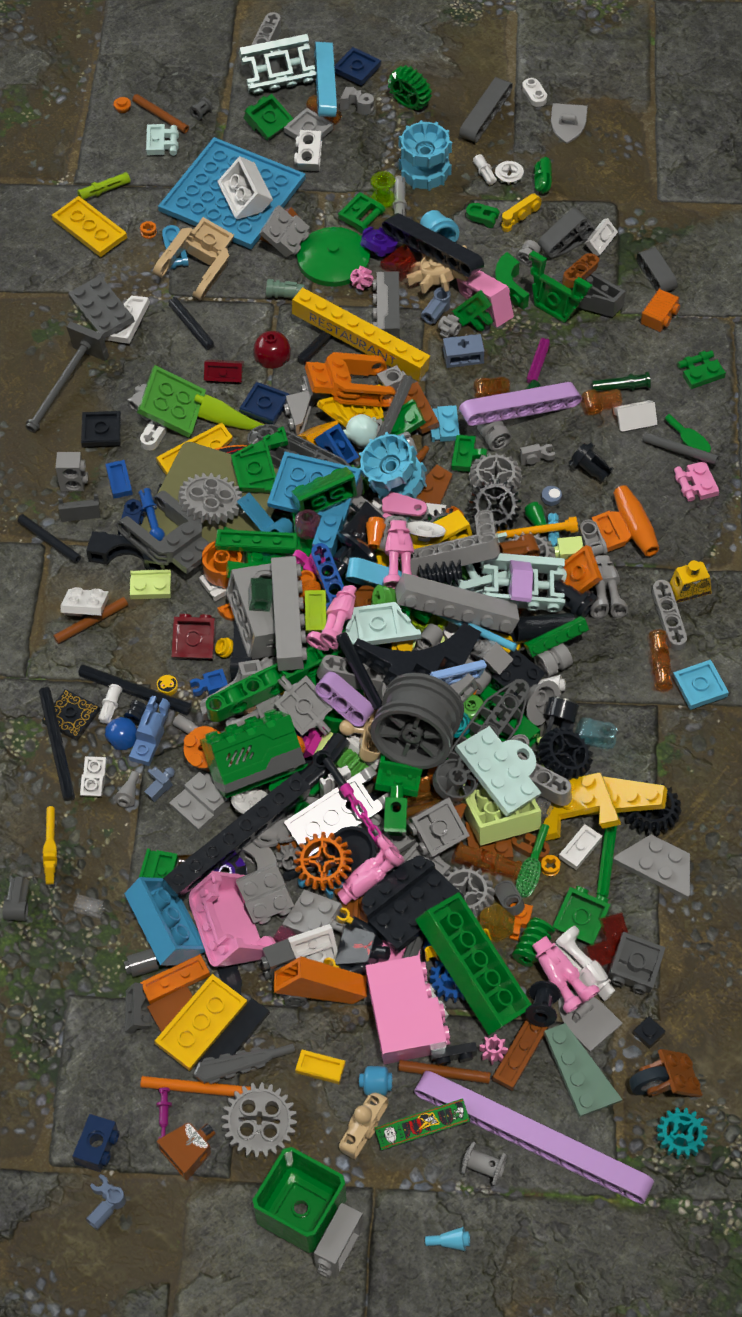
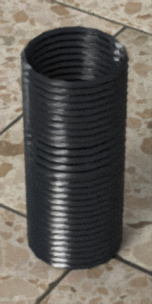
(534, 626)

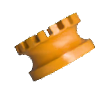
(550, 871)

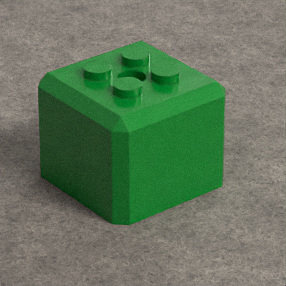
(294, 1181)

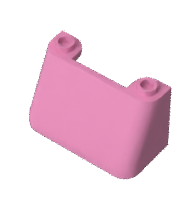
(225, 922)

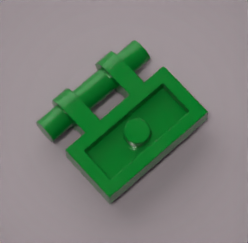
(701, 374)

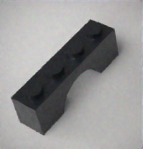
(105, 547)

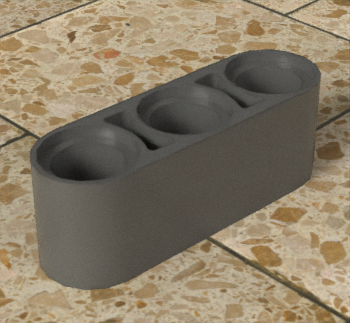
(656, 270)

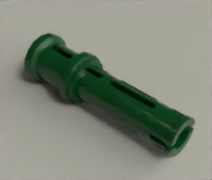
(631, 382)

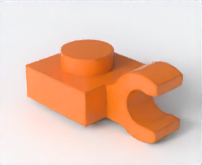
(521, 920)

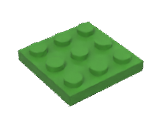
(171, 401)

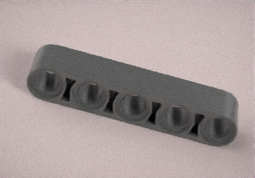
(485, 110)

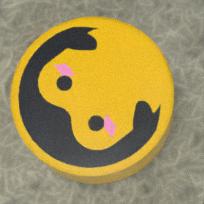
(167, 684)

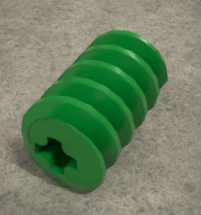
(535, 931)

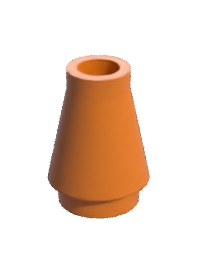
(375, 530)

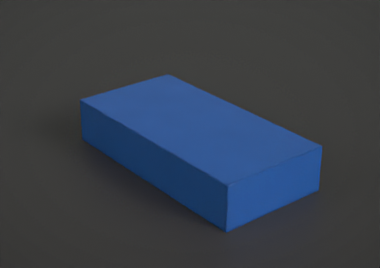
(119, 479)

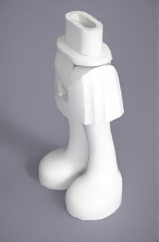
(590, 971)

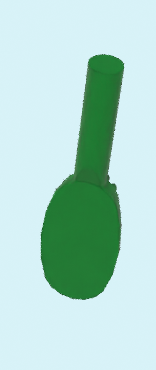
(531, 867)

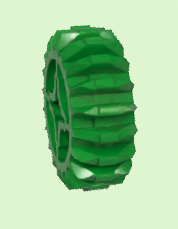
(409, 88)

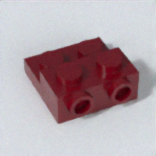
(193, 637)

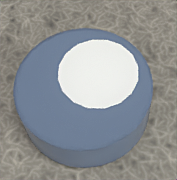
(551, 495)

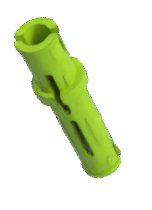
(98, 188)

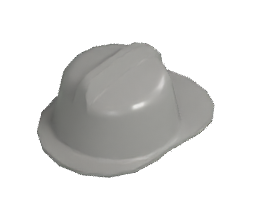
(538, 700)

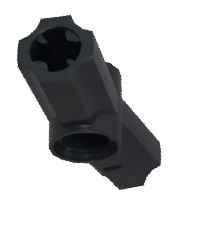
(334, 749)

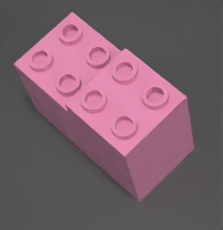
(404, 1012)

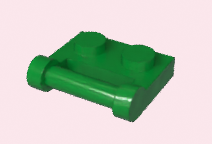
(357, 208)

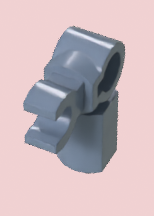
(114, 1199)

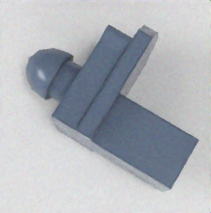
(161, 784)

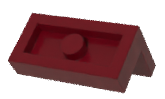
(223, 370)

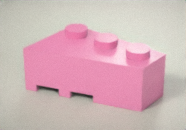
(495, 291)

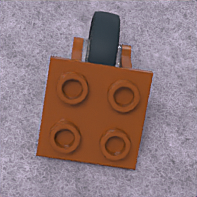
(669, 1073)

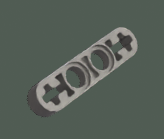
(672, 614)

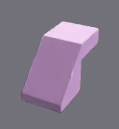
(521, 581)

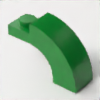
(505, 272)

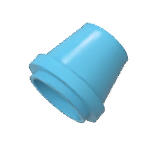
(440, 224)

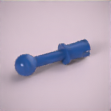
(149, 507)

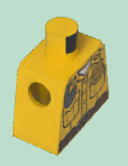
(690, 581)

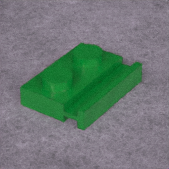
(408, 419)
(158, 863)

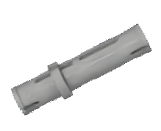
(399, 203)

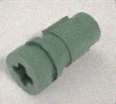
(282, 289)

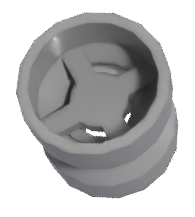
(523, 254)

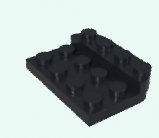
(402, 898)

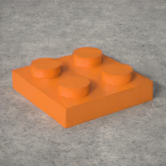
(582, 570)

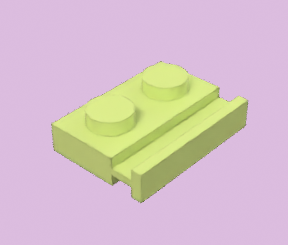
(150, 584)

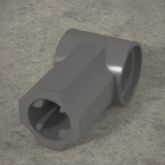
(16, 904)

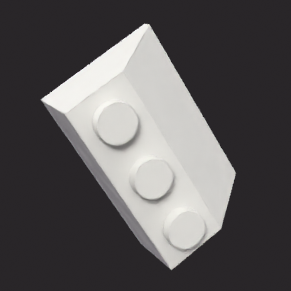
(244, 189)

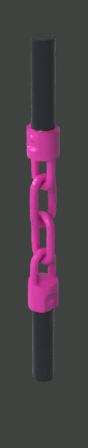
(347, 792)

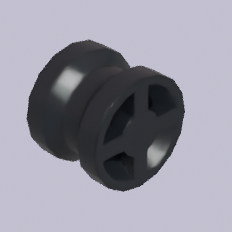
(135, 712)

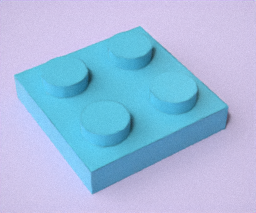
(700, 684)

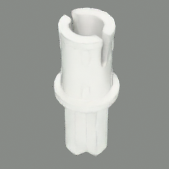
(484, 169)
(110, 703)

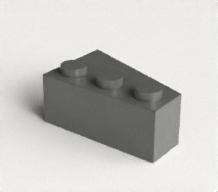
(603, 296)

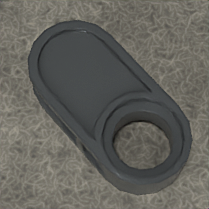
(507, 894)

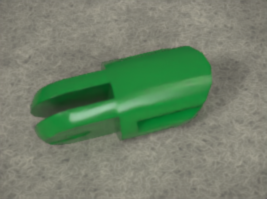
(543, 175)

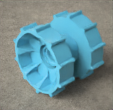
(425, 155)
(389, 453)

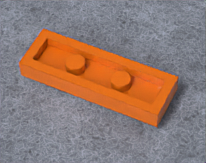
(175, 979)

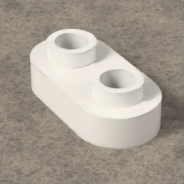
(534, 92)

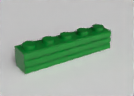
(556, 636)

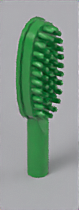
(689, 436)

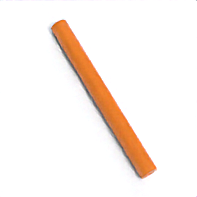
(191, 1086)

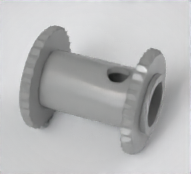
(482, 1163)

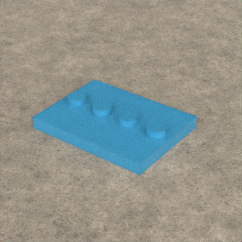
(301, 470)

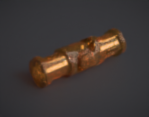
(660, 660)
(494, 862)

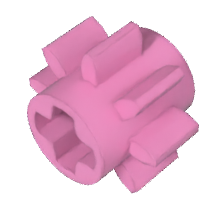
(361, 278)
(494, 1043)

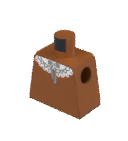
(186, 1148)

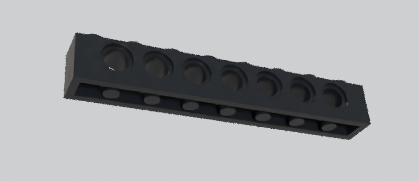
(236, 836)

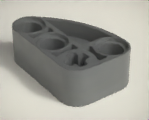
(566, 234)

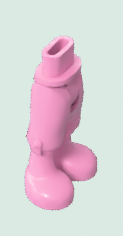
(371, 871)
(559, 970)

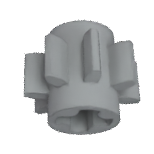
(449, 326)
(286, 856)

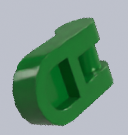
(476, 212)

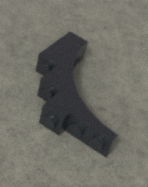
(443, 656)

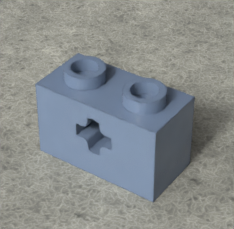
(463, 350)

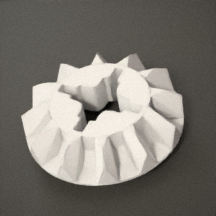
(516, 172)

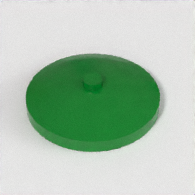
(331, 256)

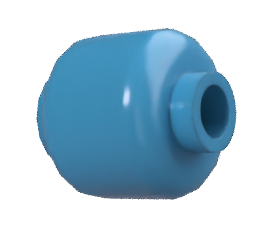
(376, 1080)

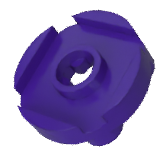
(378, 241)

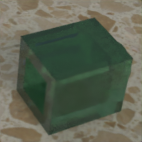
(260, 594)

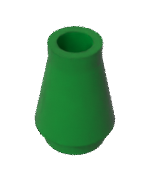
(535, 514)

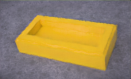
(320, 1066)

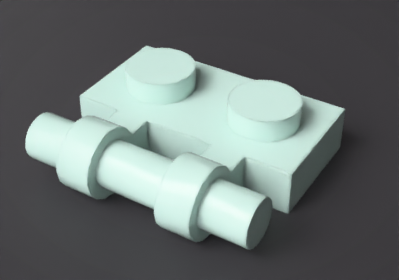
(156, 140)

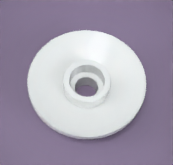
(425, 530)

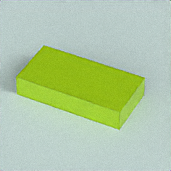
(315, 610)

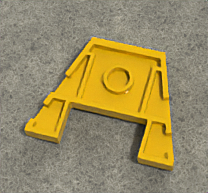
(588, 796)

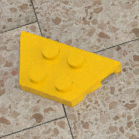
(345, 412)

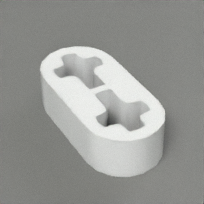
(156, 436)

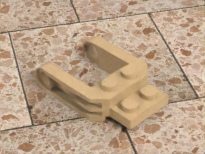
(205, 242)

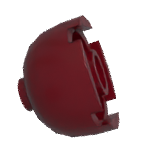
(272, 349)

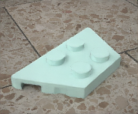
(381, 624)

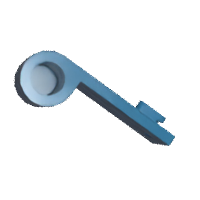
(261, 518)

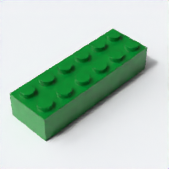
(473, 963)

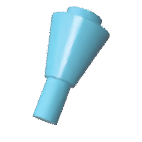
(453, 1239)

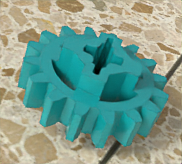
(683, 1123)

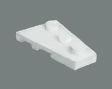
(137, 307)

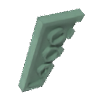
(583, 1078)

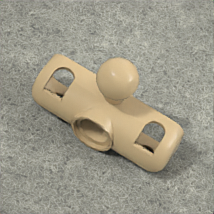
(368, 751)
(363, 1124)

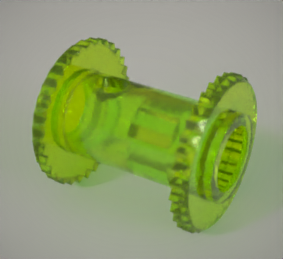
(382, 182)

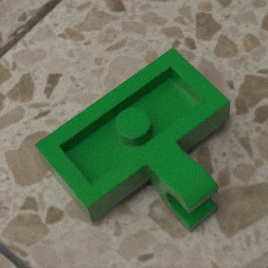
(465, 453)

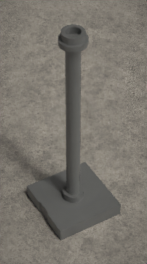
(84, 341)

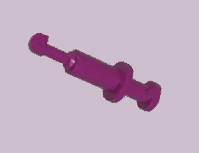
(164, 1107)

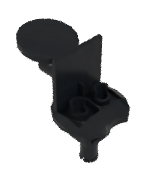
(355, 538)

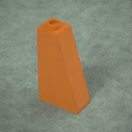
(319, 981)

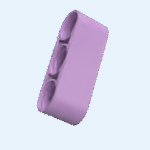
(344, 699)

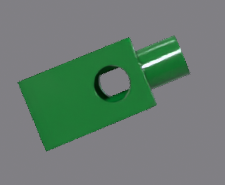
(395, 822)

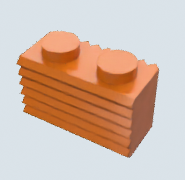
(659, 310)

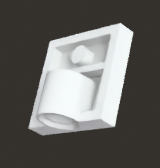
(81, 602)
(315, 944)

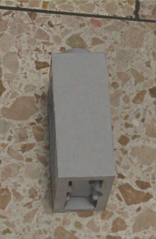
(338, 1241)

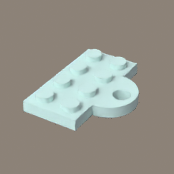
(500, 769)

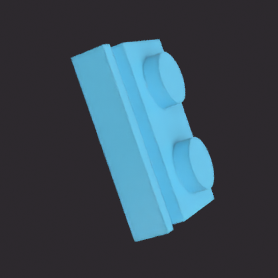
(448, 423)

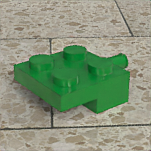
(398, 774)

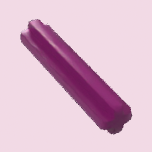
(538, 360)

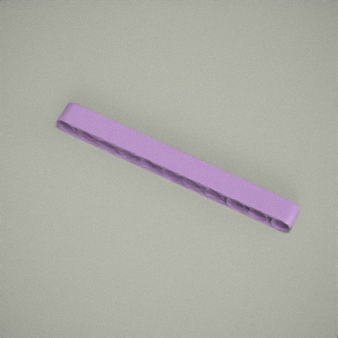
(538, 1138)

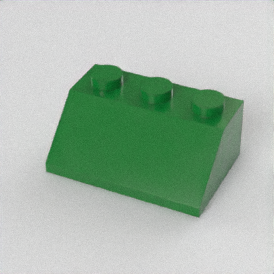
(325, 491)

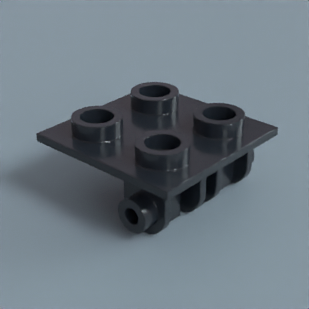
(519, 668)

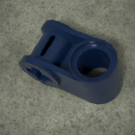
(133, 510)

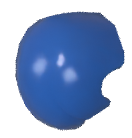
(121, 733)

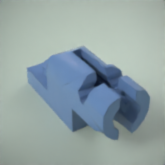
(149, 731)

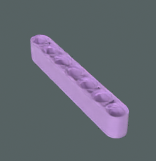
(520, 403)

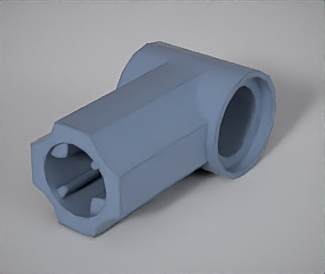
(439, 304)

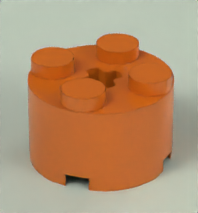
(215, 563)
(193, 748)

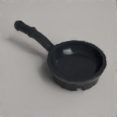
(358, 842)

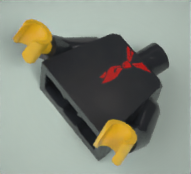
(358, 946)

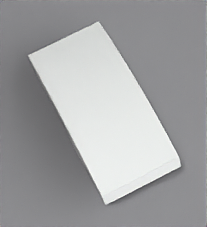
(93, 776)

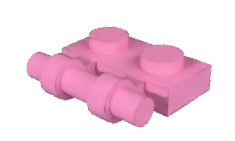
(702, 481)

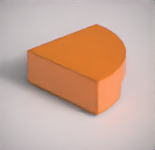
(226, 612)

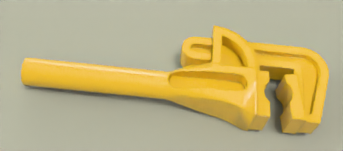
(50, 847)

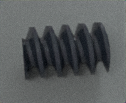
(443, 574)

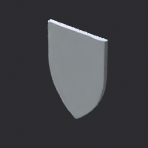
(568, 121)
(590, 1022)

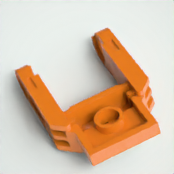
(335, 379)

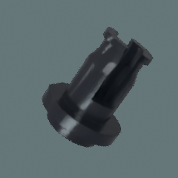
(590, 462)
(574, 600)

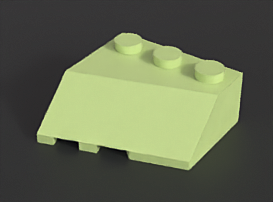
(489, 821)

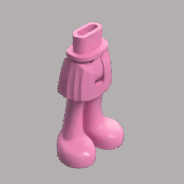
(398, 545)
(338, 611)

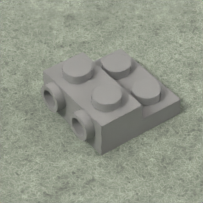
(285, 231)
(200, 802)
(438, 827)
(265, 893)

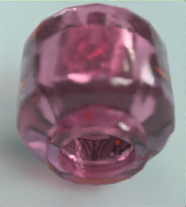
(306, 524)

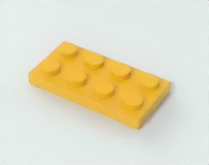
(89, 226)
(200, 1022)

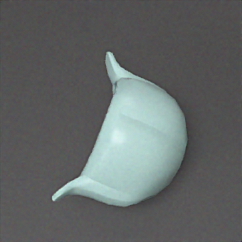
(361, 429)

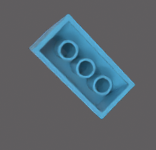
(164, 922)

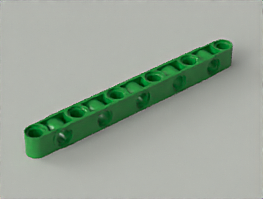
(239, 698)

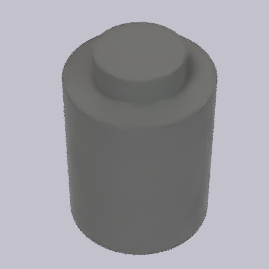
(141, 963)

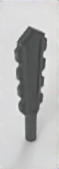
(227, 1065)

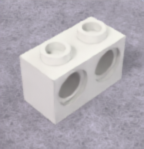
(308, 150)

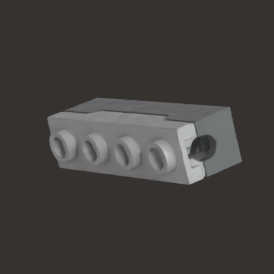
(387, 302)

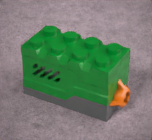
(253, 750)

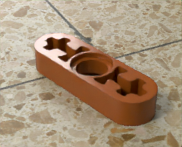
(587, 263)

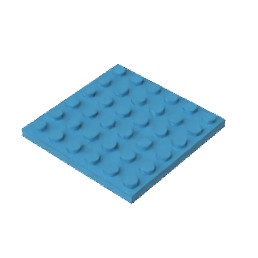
(200, 195)

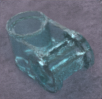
(597, 733)

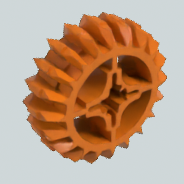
(332, 861)

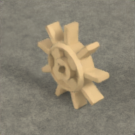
(432, 273)

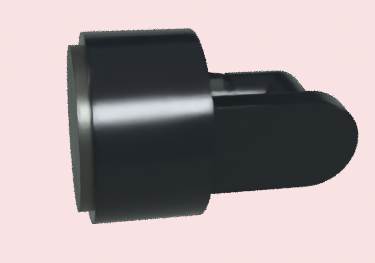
(562, 710)

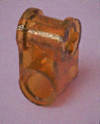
(491, 387)

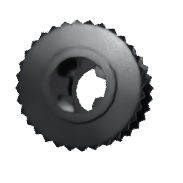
(544, 994)

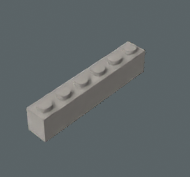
(456, 603)
(287, 613)

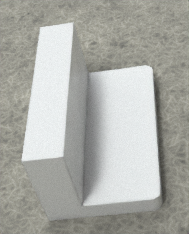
(636, 415)

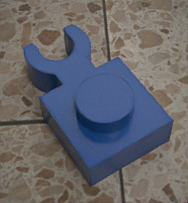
(211, 682)

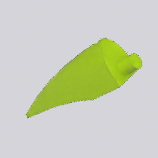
(219, 412)

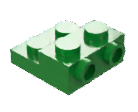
(267, 116)
(583, 912)

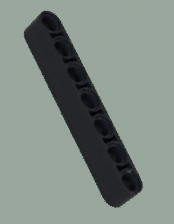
(433, 245)

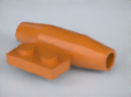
(628, 523)

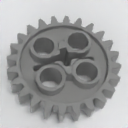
(210, 498)
(260, 1099)

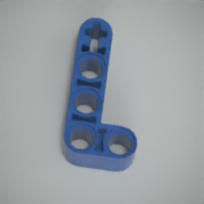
(330, 582)

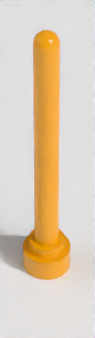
(569, 525)

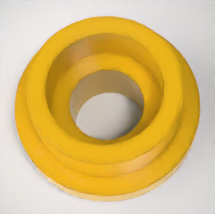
(224, 647)

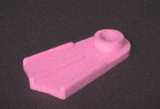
(403, 505)

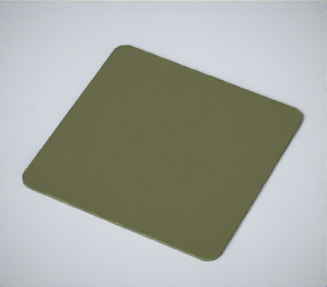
(196, 460)

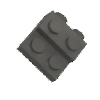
(636, 963)

